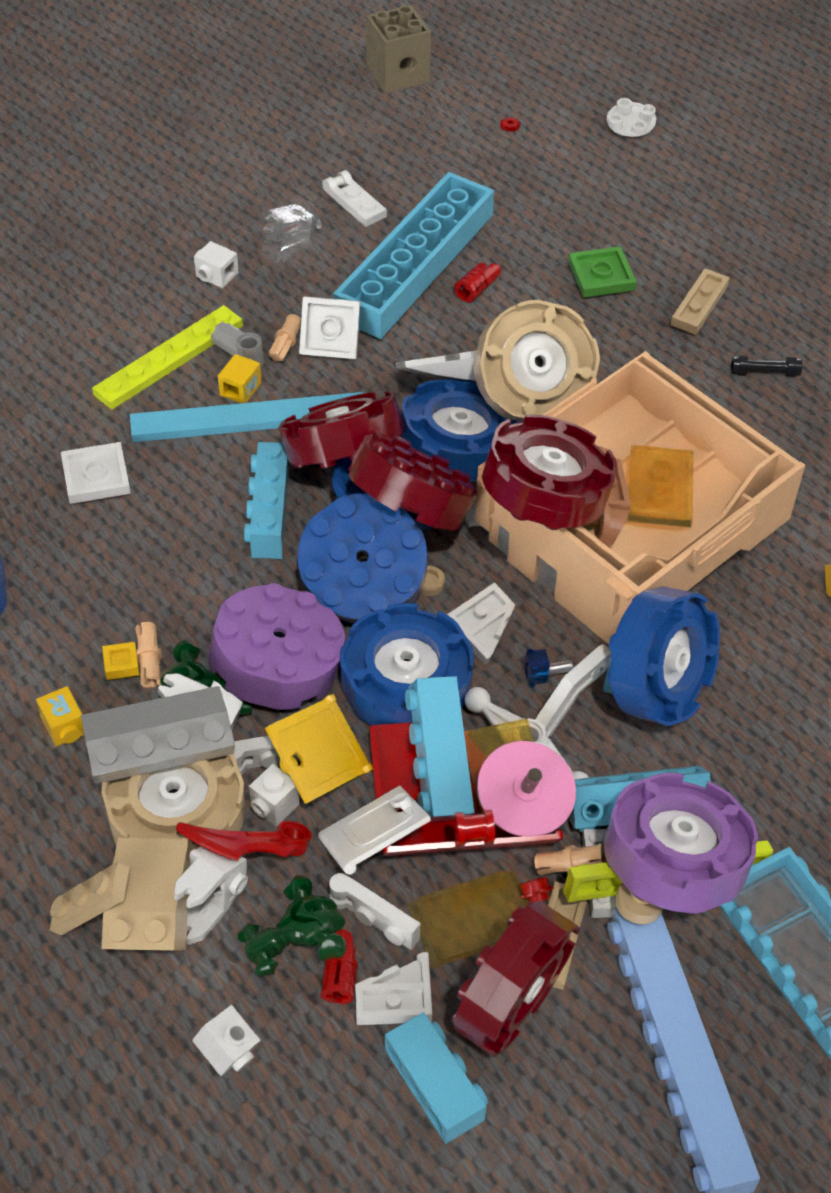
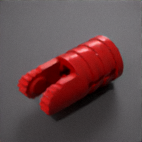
(476, 281)
(340, 974)

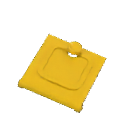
(323, 745)

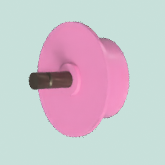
(526, 788)

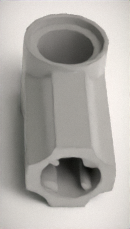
(237, 342)

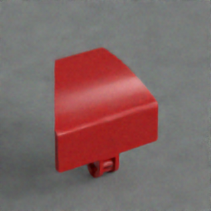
(393, 767)

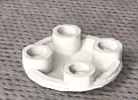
(631, 118)

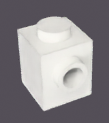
(216, 264)
(273, 795)
(227, 1041)

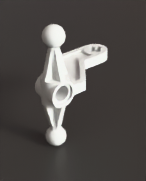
(556, 707)

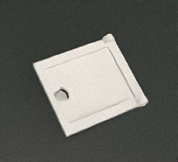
(372, 828)

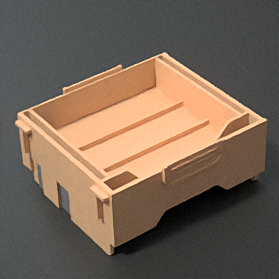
(739, 496)

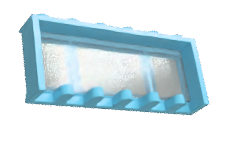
(788, 929)

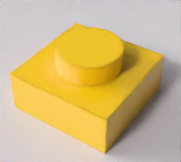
(120, 660)

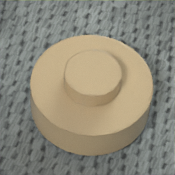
(634, 908)

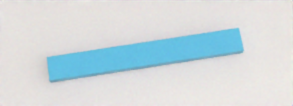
(222, 418)

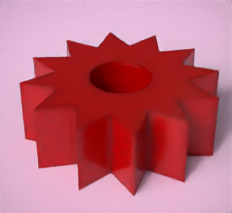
(510, 124)

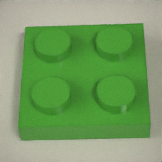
(602, 271)

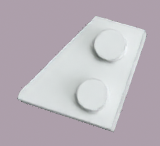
(484, 620)
(395, 994)

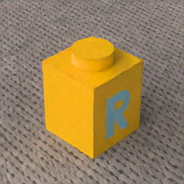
(239, 379)
(61, 716)

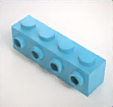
(269, 501)
(439, 748)
(599, 794)

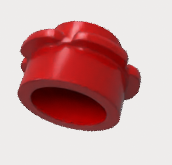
(536, 889)

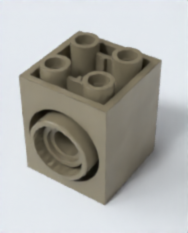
(398, 48)

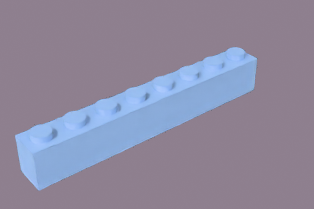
(684, 1057)

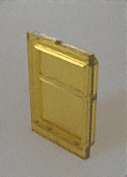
(466, 916)

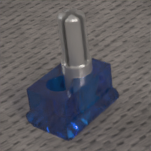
(538, 667)

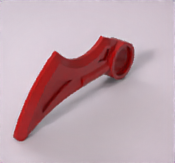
(289, 839)

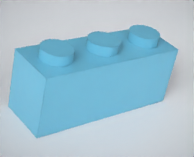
(436, 1077)

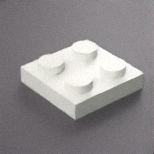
(329, 327)
(95, 472)

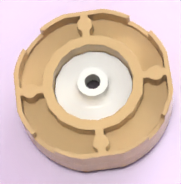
(528, 333)
(194, 793)

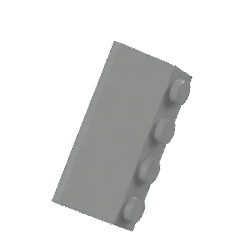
(157, 734)

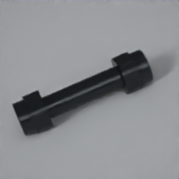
(741, 365)

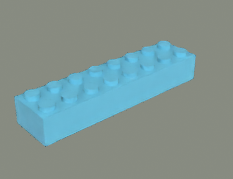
(417, 252)

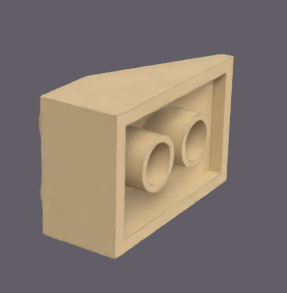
(149, 913)

